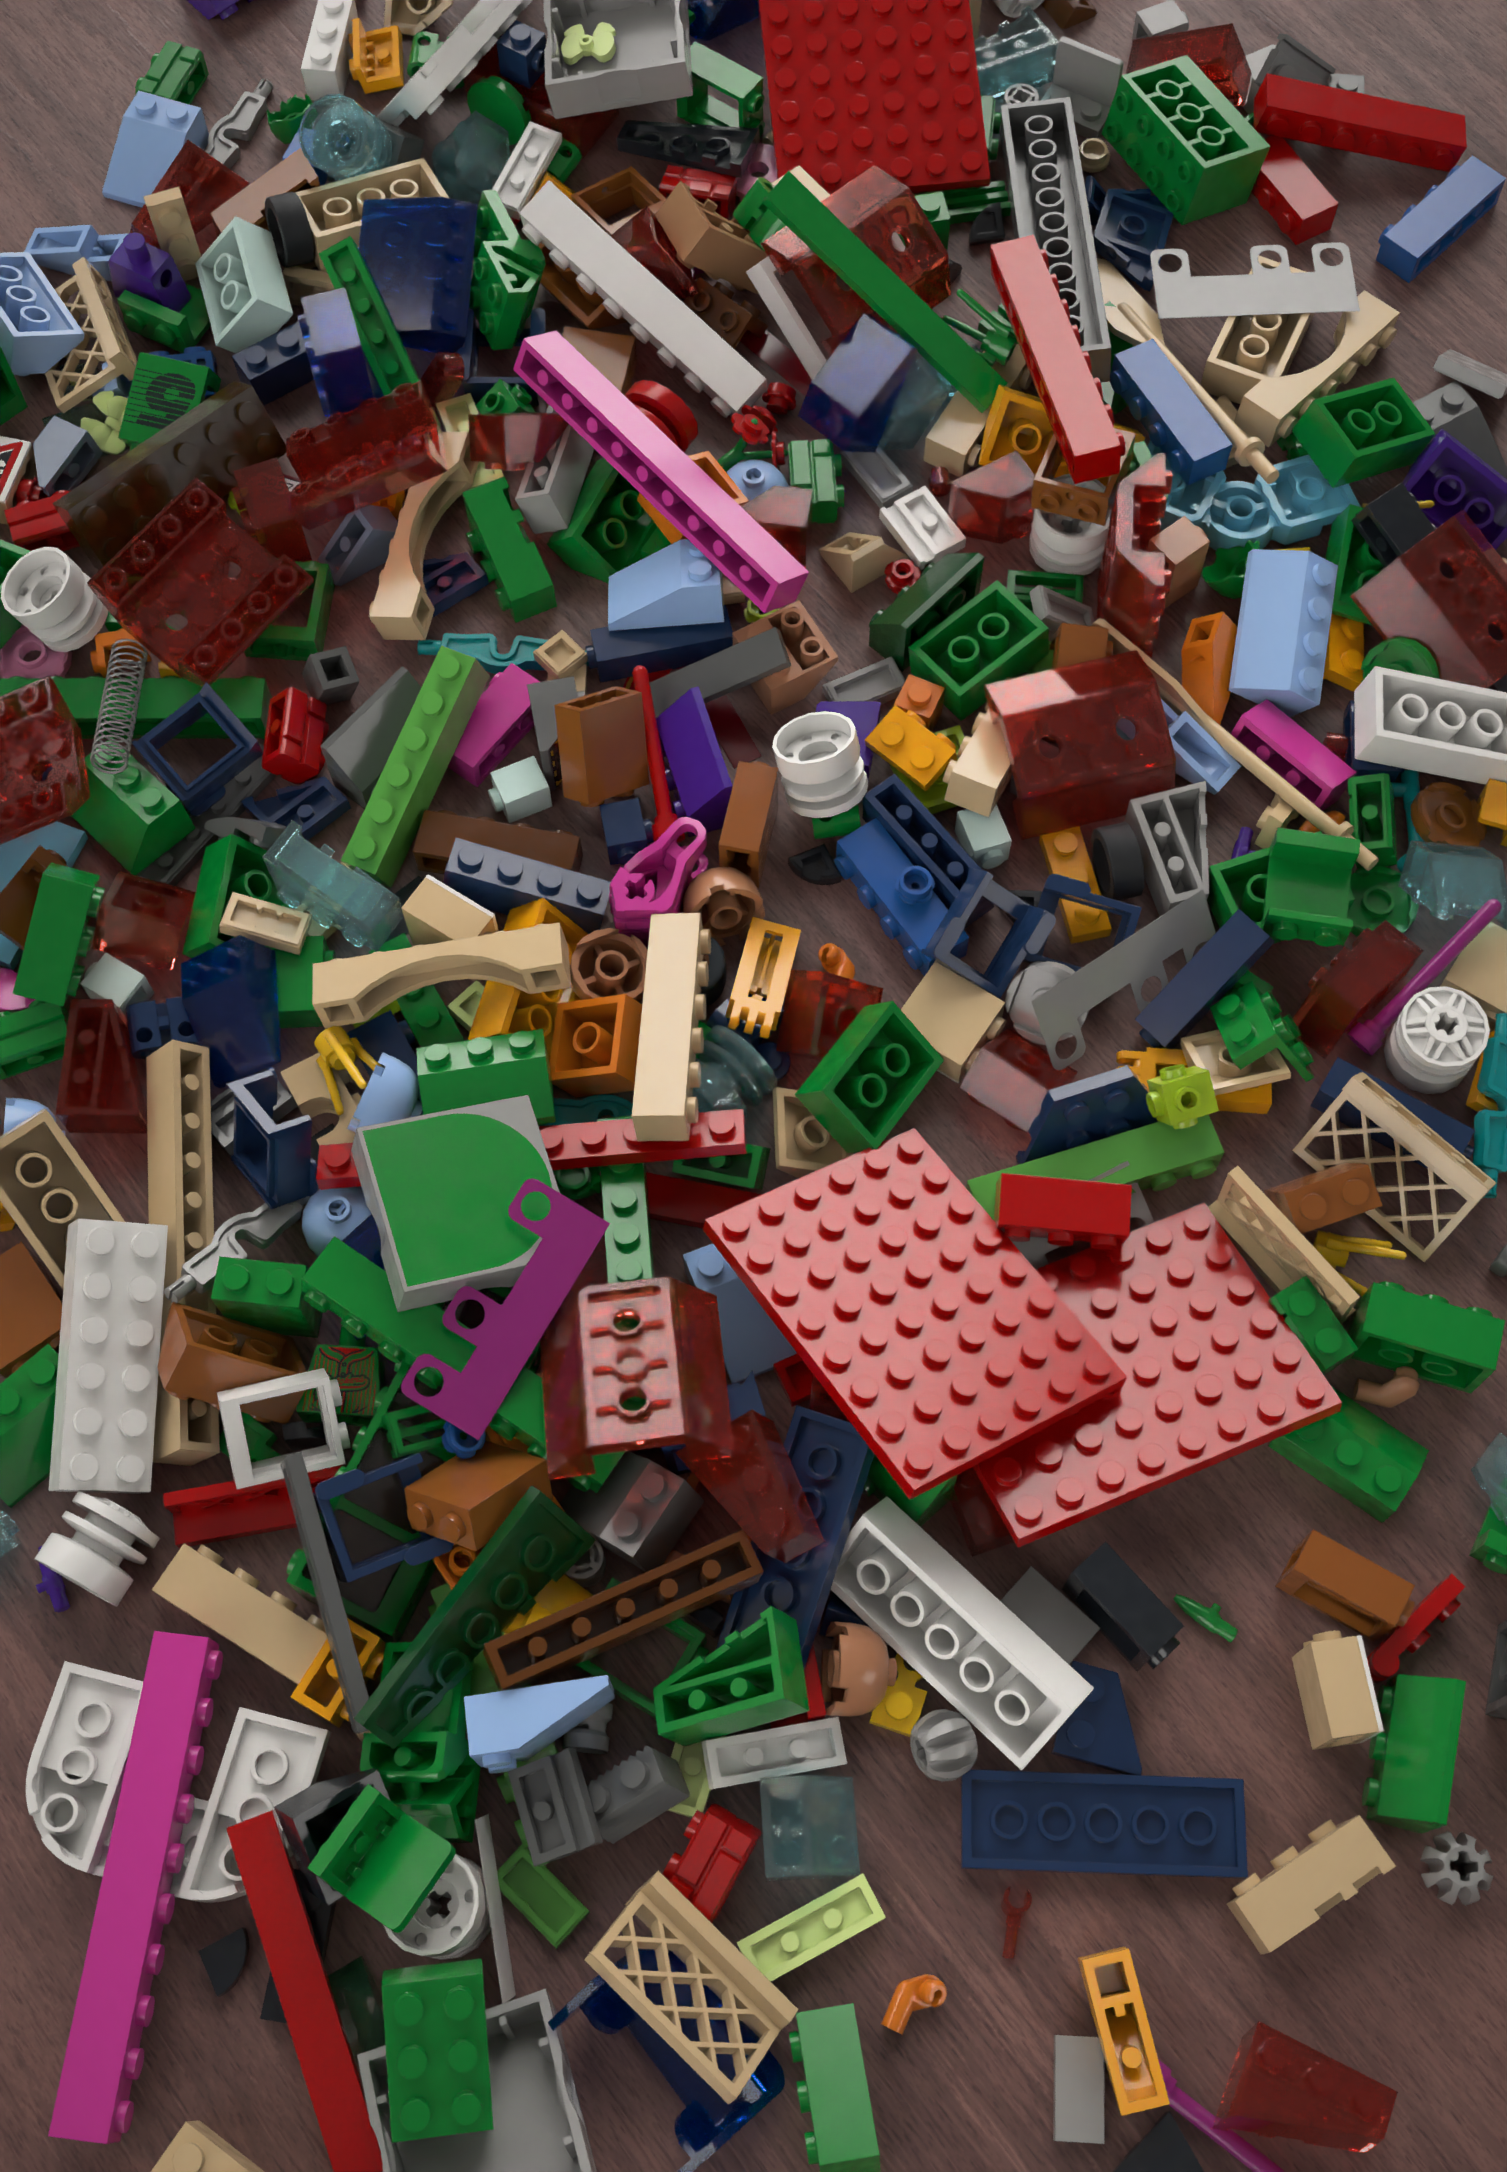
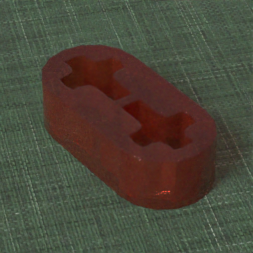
(443, 377)

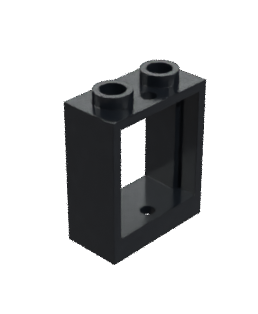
(1123, 1608)

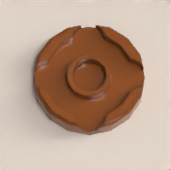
(1447, 816)

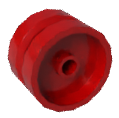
(665, 411)

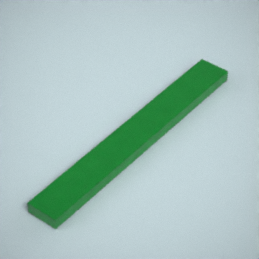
(883, 291)

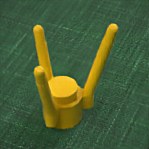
(339, 1053)
(1337, 1248)

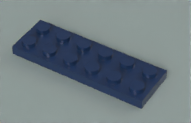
(832, 1471)
(1103, 1824)

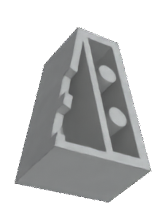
(1172, 843)

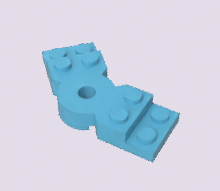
(1241, 511)

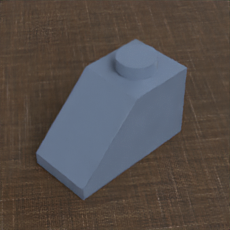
(63, 455)
(359, 543)

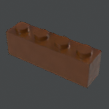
(441, 828)

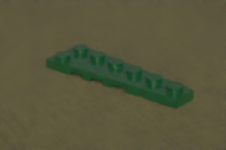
(518, 1561)

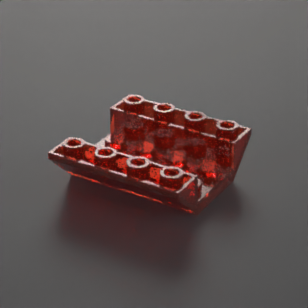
(873, 209)
(364, 455)
(175, 570)
(1129, 577)
(1444, 613)
(34, 736)
(1094, 765)
(668, 1360)

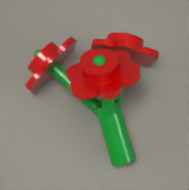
(754, 428)

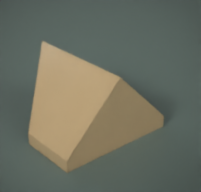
(859, 558)

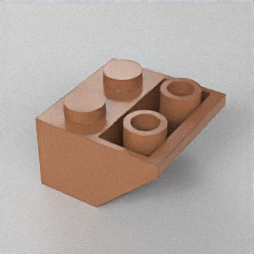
(808, 652)

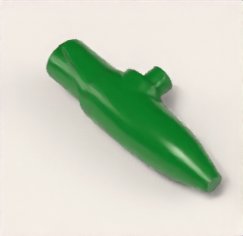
(1207, 1617)

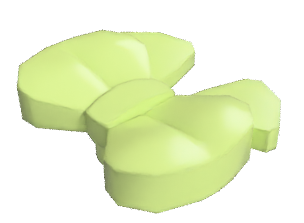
(578, 44)
(107, 433)

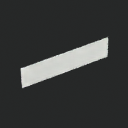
(495, 1908)

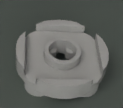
(1029, 985)

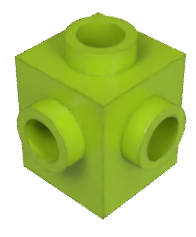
(1181, 1095)

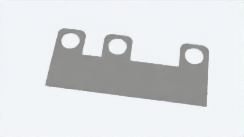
(1258, 293)

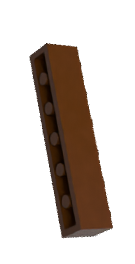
(622, 1612)

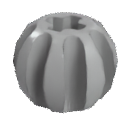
(943, 1745)
(1450, 1882)

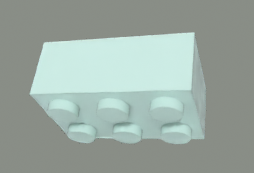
(243, 286)

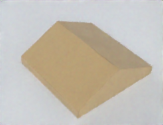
(1210, 1053)
(800, 1139)

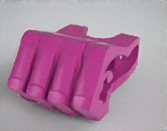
(659, 864)

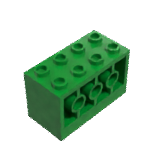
(1184, 139)

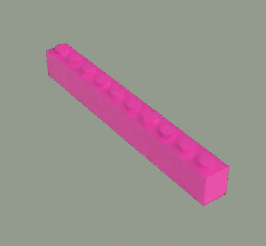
(661, 471)
(135, 1891)

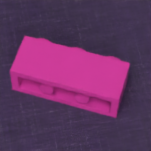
(495, 726)
(1293, 754)

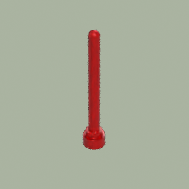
(665, 815)

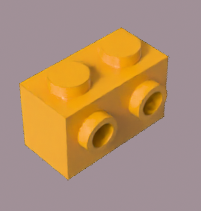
(320, 1685)

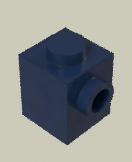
(522, 54)
(624, 830)

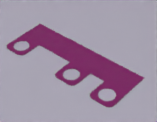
(514, 1328)

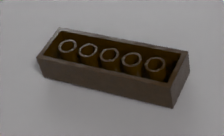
(205, 443)

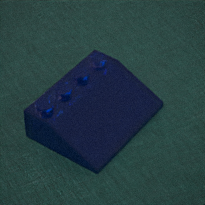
(422, 266)

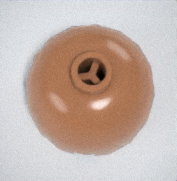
(725, 901)
(608, 965)
(855, 1670)

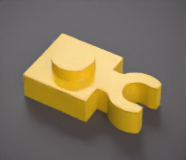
(901, 1703)

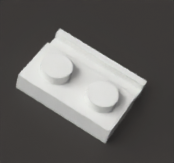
(922, 527)

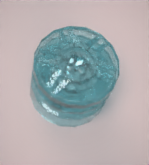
(344, 138)
(731, 1073)

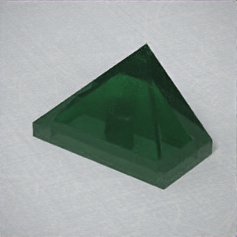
(359, 2006)

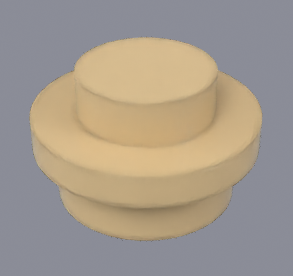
(1094, 155)

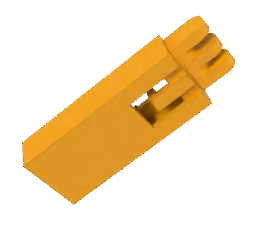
(764, 974)
(1145, 1066)

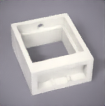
(267, 1470)

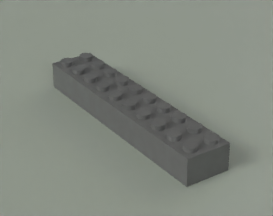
(1052, 204)

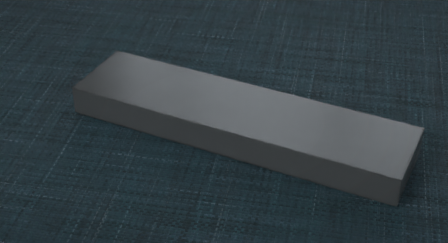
(724, 670)

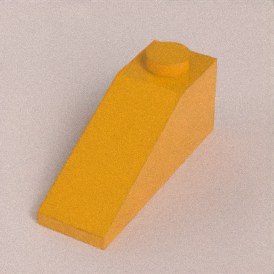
(1123, 2030)

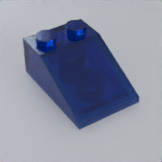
(858, 386)
(234, 1007)

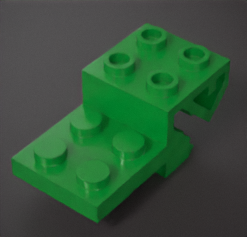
(504, 274)
(432, 1766)

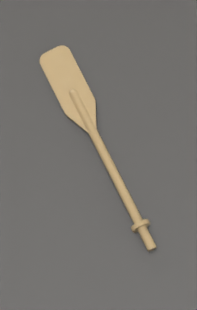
(1137, 323)
(1179, 701)

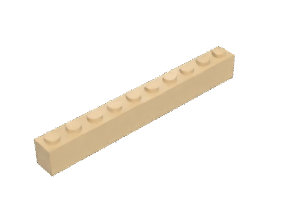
(182, 1199)

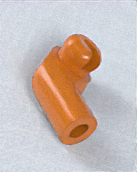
(913, 1995)

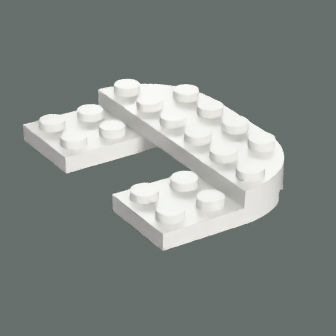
(454, 59)
(82, 1764)

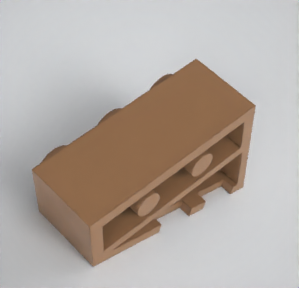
(708, 239)

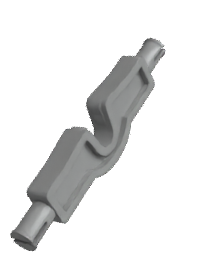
(238, 124)
(257, 1227)

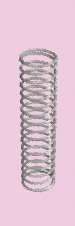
(103, 703)

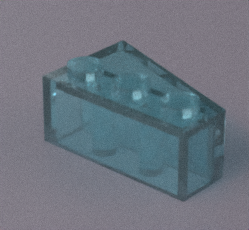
(1016, 54)
(331, 891)

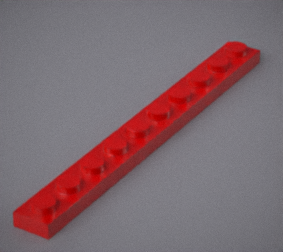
(585, 1146)

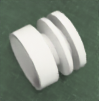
(1067, 543)
(53, 599)
(820, 764)
(1436, 1040)
(97, 1547)
(464, 1927)

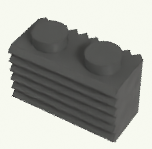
(636, 1793)

